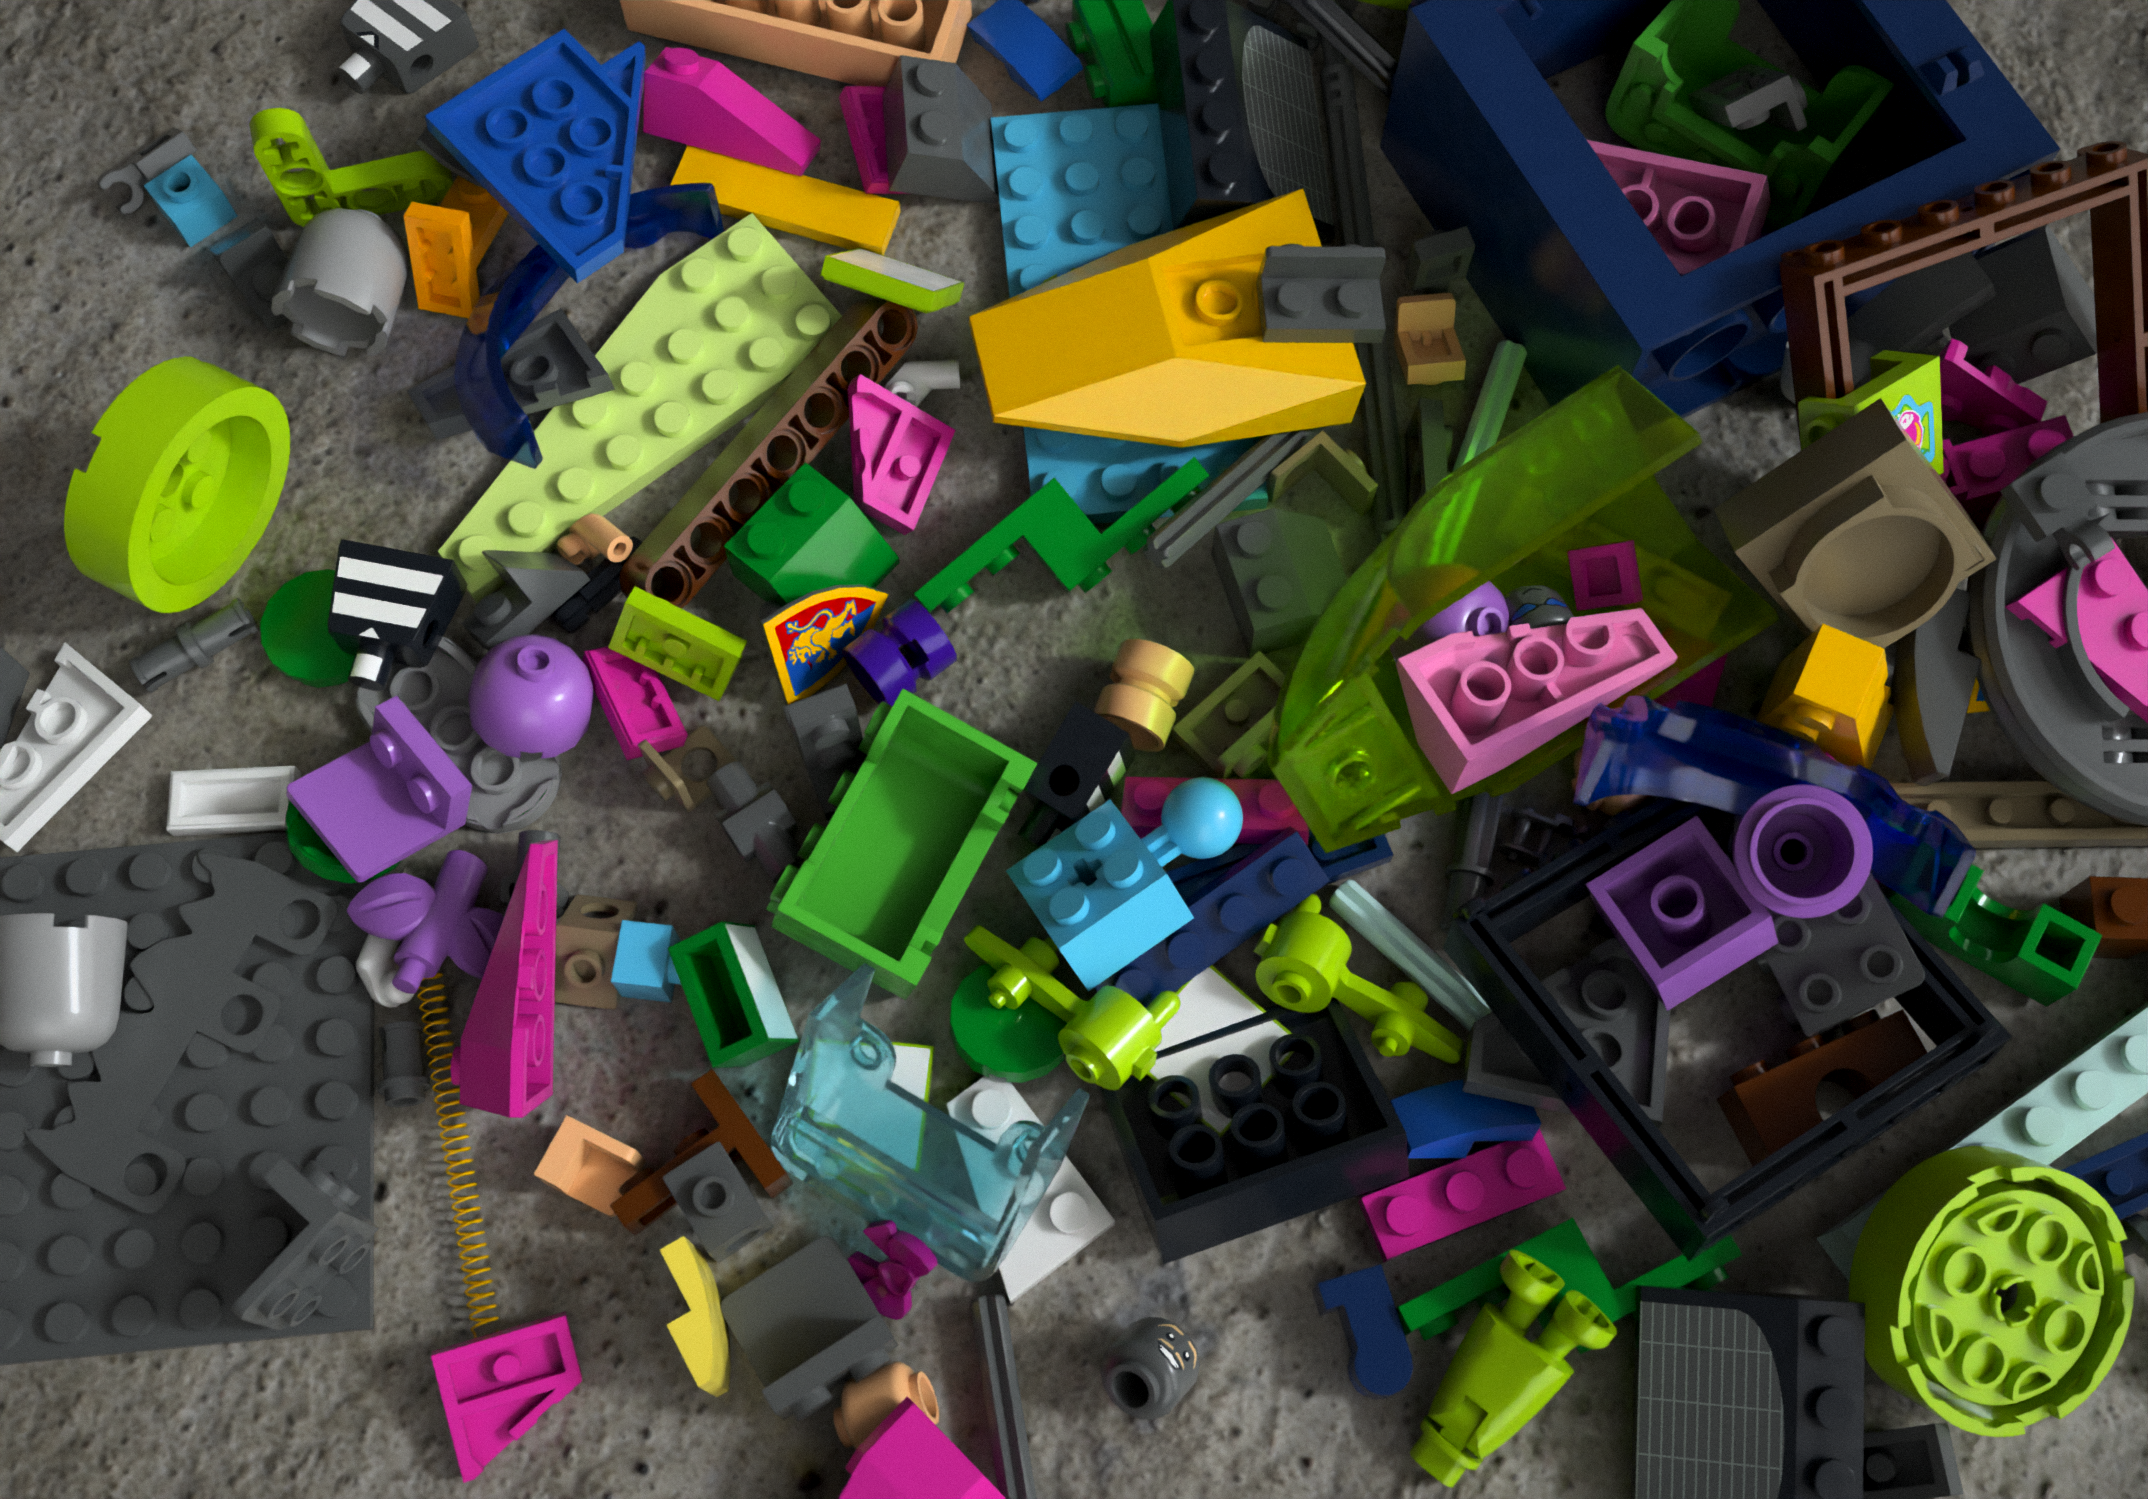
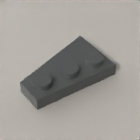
(542, 371)

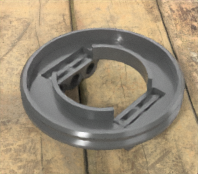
(2052, 696)

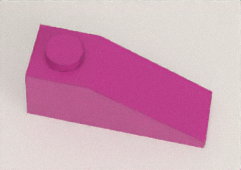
(717, 111)

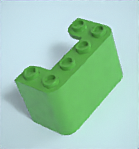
(1690, 49)
(900, 842)

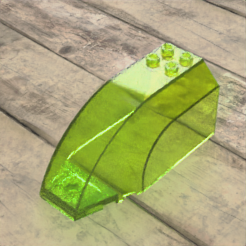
(1508, 519)

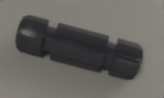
(594, 595)

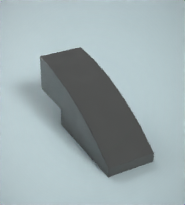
(1915, 311)
(1933, 690)

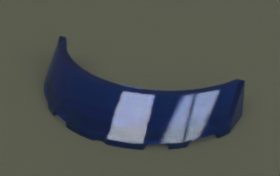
(524, 292)
(1734, 761)

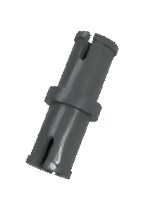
(194, 645)

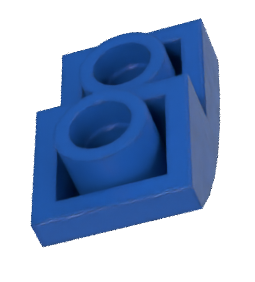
(1026, 46)
(1447, 1121)

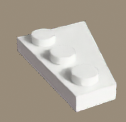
(62, 745)
(1068, 1212)

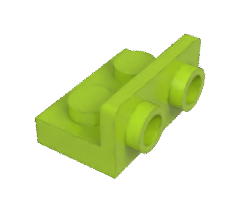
(677, 643)

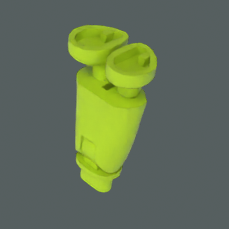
(1501, 1376)

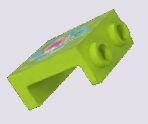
(1906, 385)

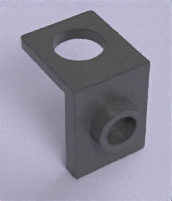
(717, 1202)

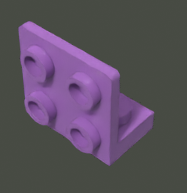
(384, 795)

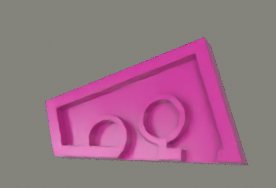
(2110, 622)

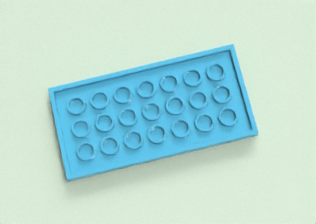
(1066, 197)

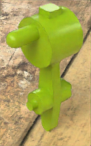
(1307, 967)
(1103, 1036)

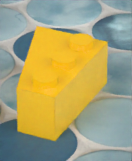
(1832, 695)

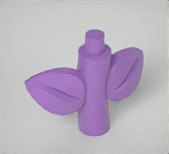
(430, 919)

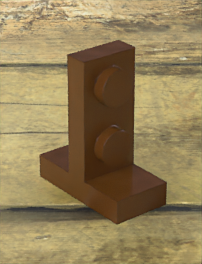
(646, 1194)

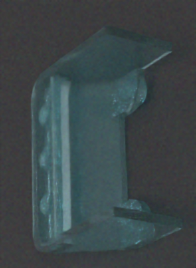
(901, 1157)

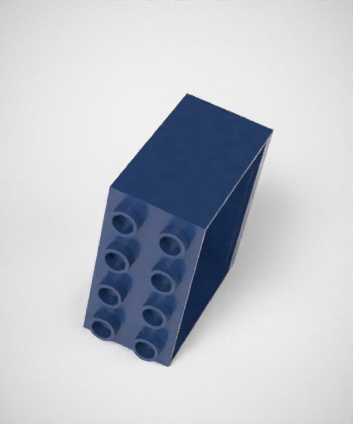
(1564, 249)

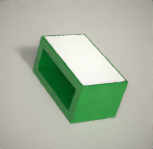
(733, 994)

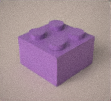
(1682, 913)

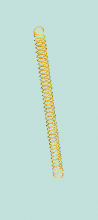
(452, 1151)

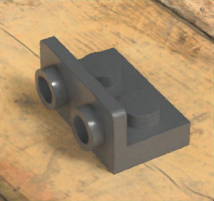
(1321, 294)

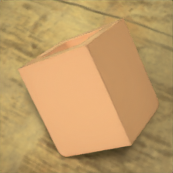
(588, 1165)

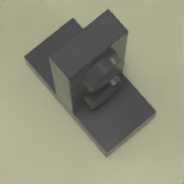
(827, 739)

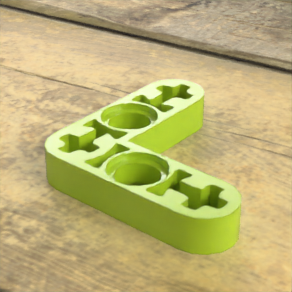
(399, 178)

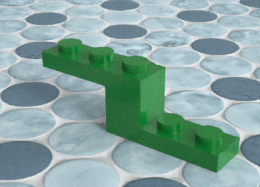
(1060, 538)
(1570, 1257)

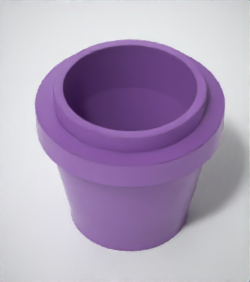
(1834, 845)

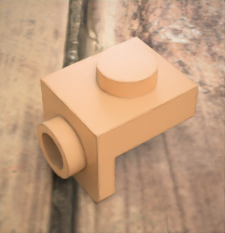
(1427, 339)

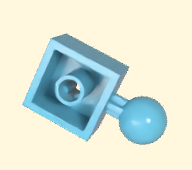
(1106, 888)

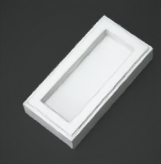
(229, 800)

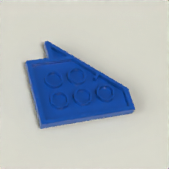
(554, 145)

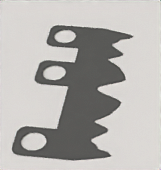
(189, 986)

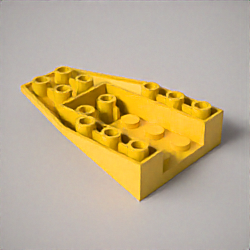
(1166, 342)

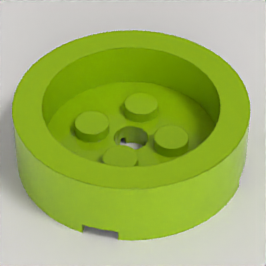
(177, 484)
(1932, 1278)

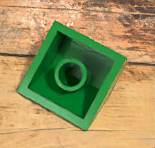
(808, 541)

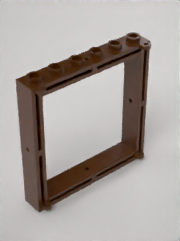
(2101, 178)

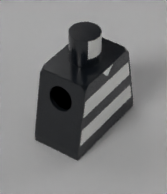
(390, 608)
(1082, 752)

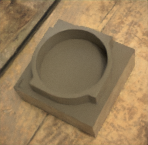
(1856, 532)

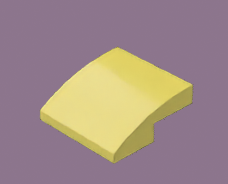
(703, 1331)

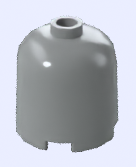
(343, 282)
(59, 985)

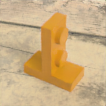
(449, 245)

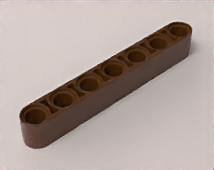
(746, 458)

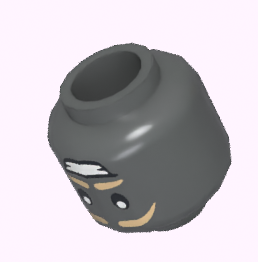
(1150, 1368)

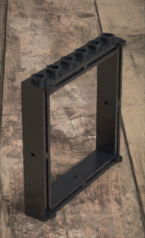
(1691, 1216)

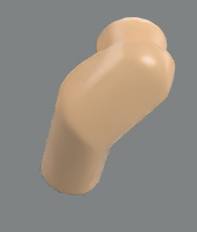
(592, 537)

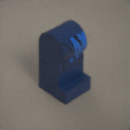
(1373, 1331)

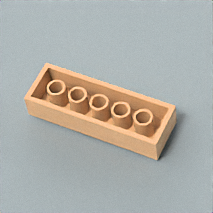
(823, 38)

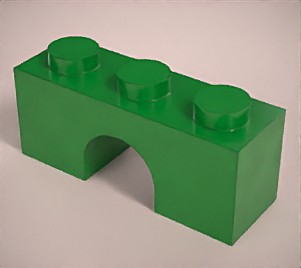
(2027, 950)

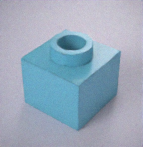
(190, 200)
(643, 961)

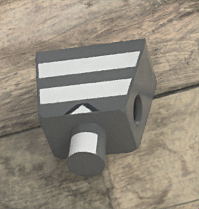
(403, 42)

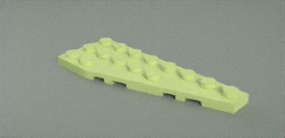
(684, 369)

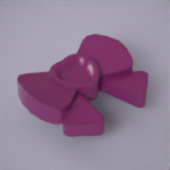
(893, 1279)

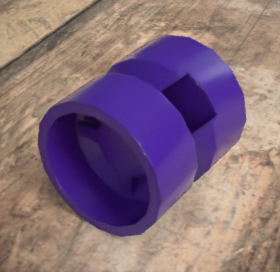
(883, 668)

